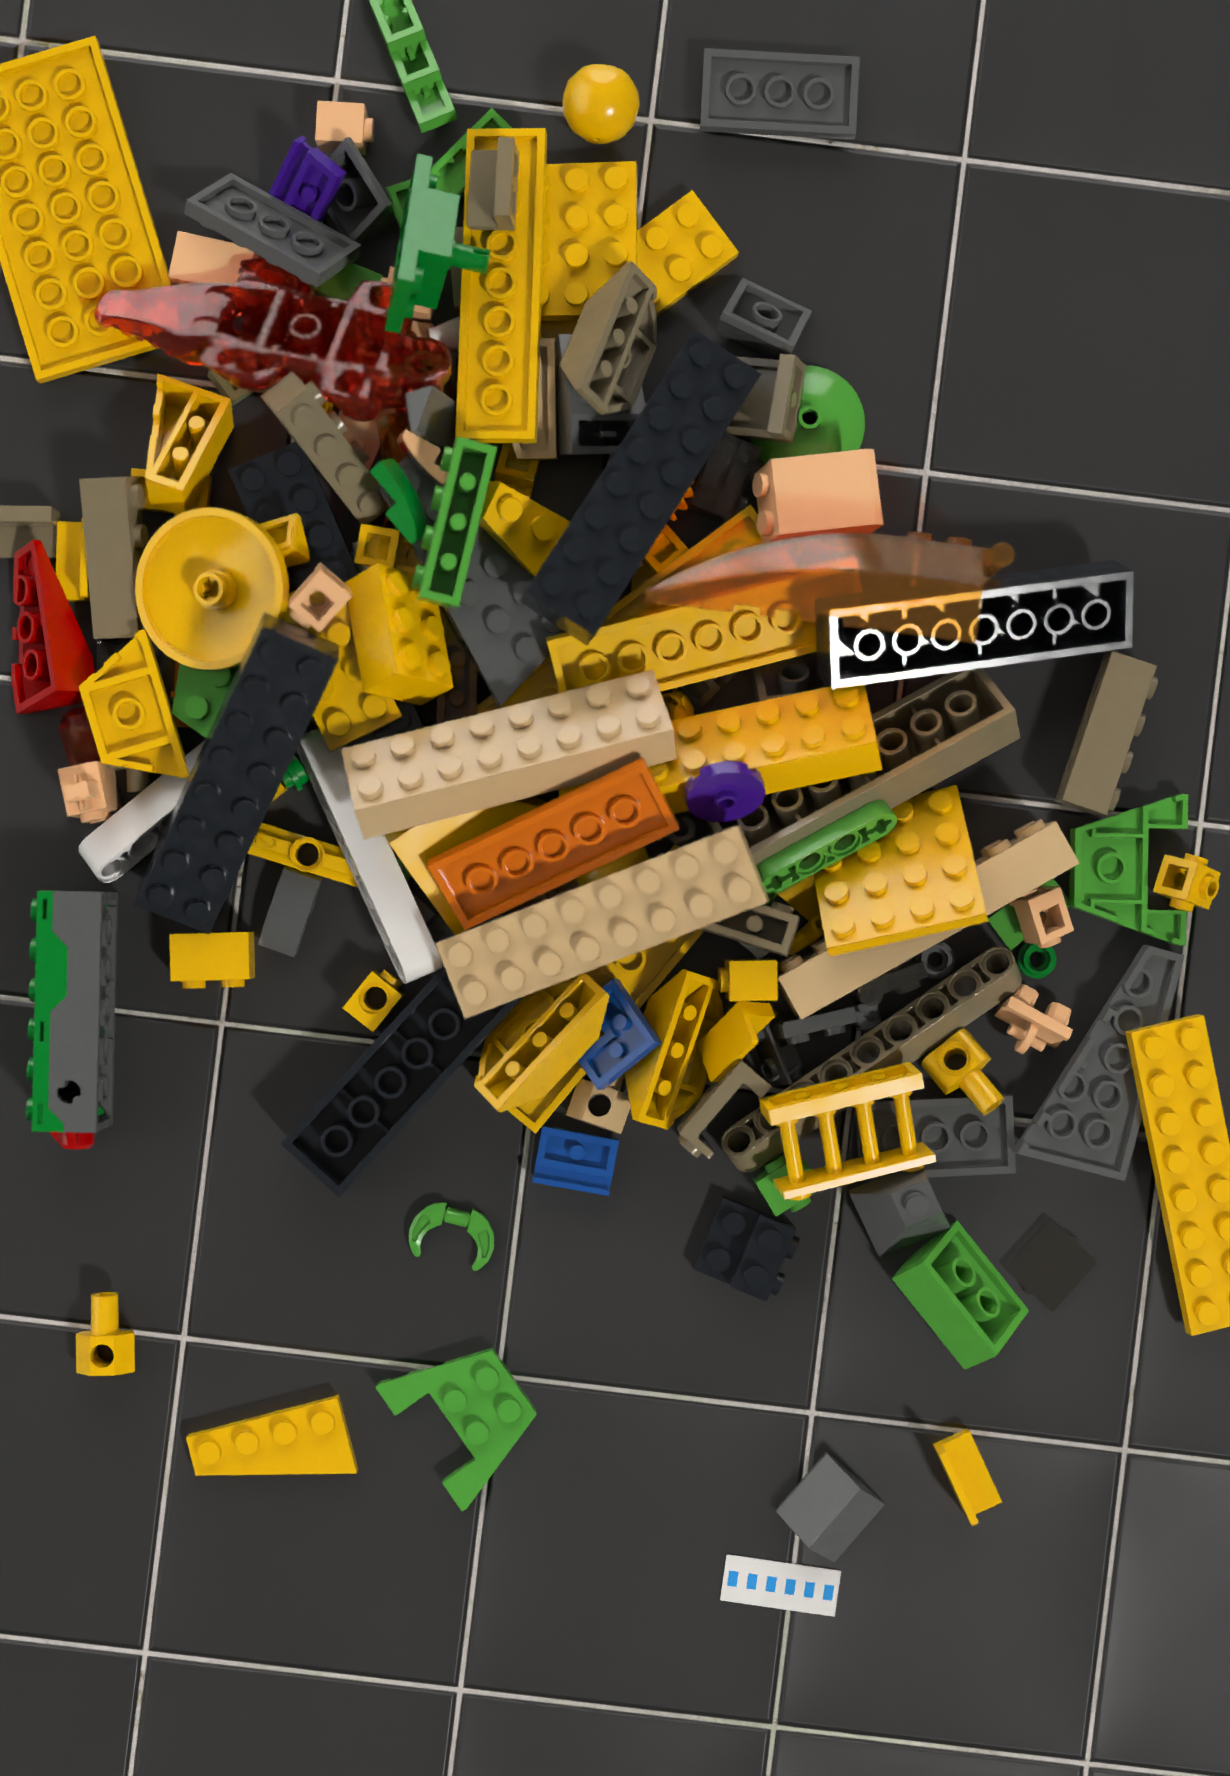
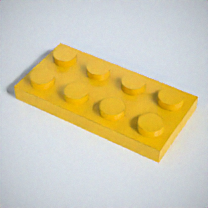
(344, 709)

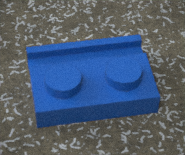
(575, 1160)

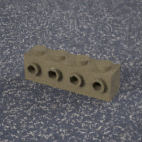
(325, 446)
(113, 550)
(1106, 734)
(760, 927)

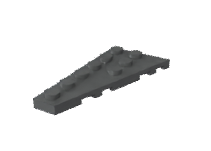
(496, 628)

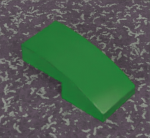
(408, 511)

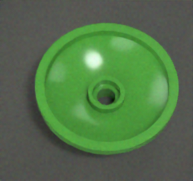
(837, 414)

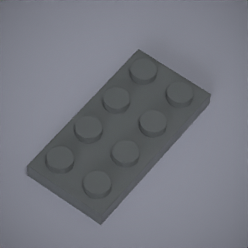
(779, 93)
(272, 229)
(955, 1132)

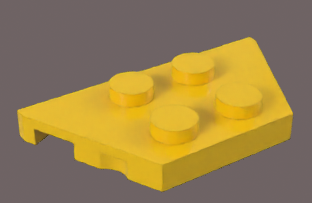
(133, 713)

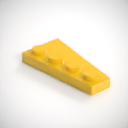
(286, 1441)

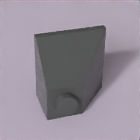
(899, 1210)

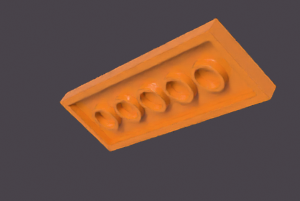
(553, 844)

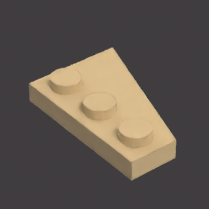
(547, 420)

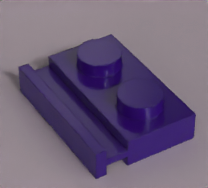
(307, 179)

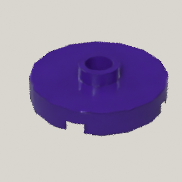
(724, 791)

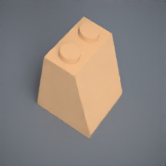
(818, 495)

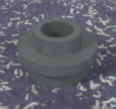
(945, 965)

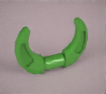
(437, 1212)

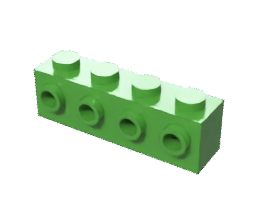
(456, 522)

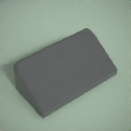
(432, 416)

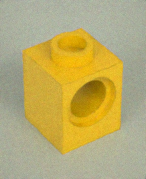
(362, 1011)

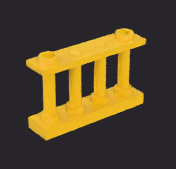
(822, 1102)

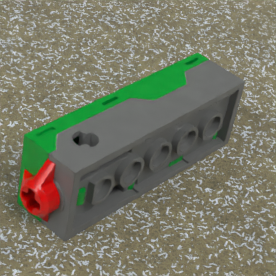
(73, 1015)

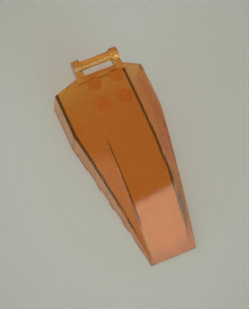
(864, 578)

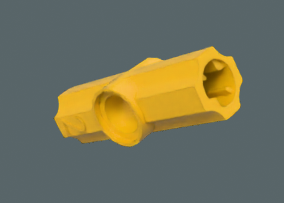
(283, 847)

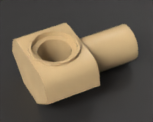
(617, 1115)

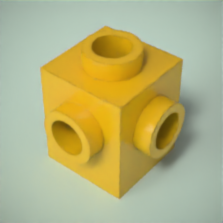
(1187, 882)

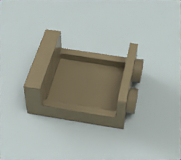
(773, 402)
(712, 1102)

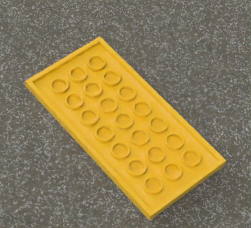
(70, 209)

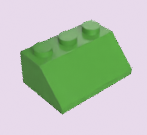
(961, 1296)

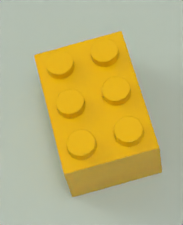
(397, 637)

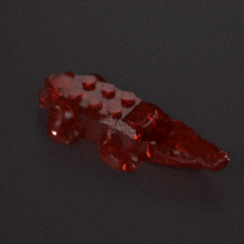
(285, 331)

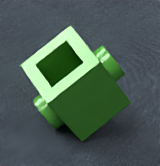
(775, 1169)

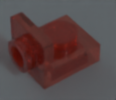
(78, 737)

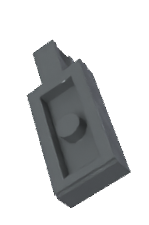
(830, 1022)

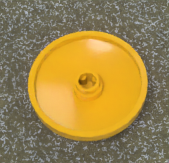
(208, 585)

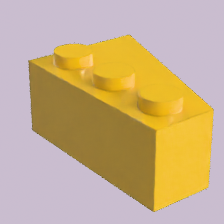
(184, 442)
(521, 525)

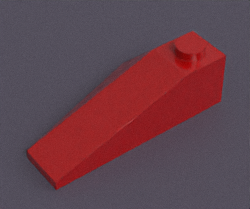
(51, 644)

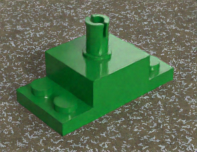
(427, 247)

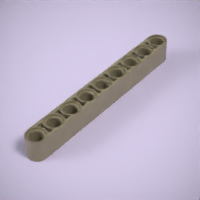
(885, 1044)

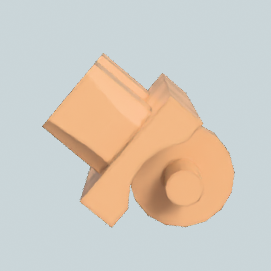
(1032, 1026)

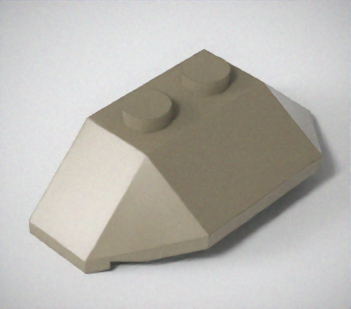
(614, 342)

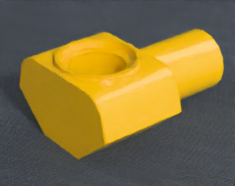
(970, 1077)
(105, 1332)

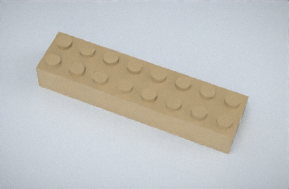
(507, 754)
(1004, 874)
(603, 921)

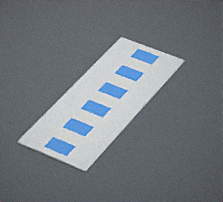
(780, 1585)

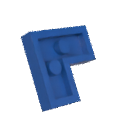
(624, 1041)

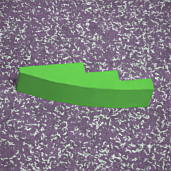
(414, 62)

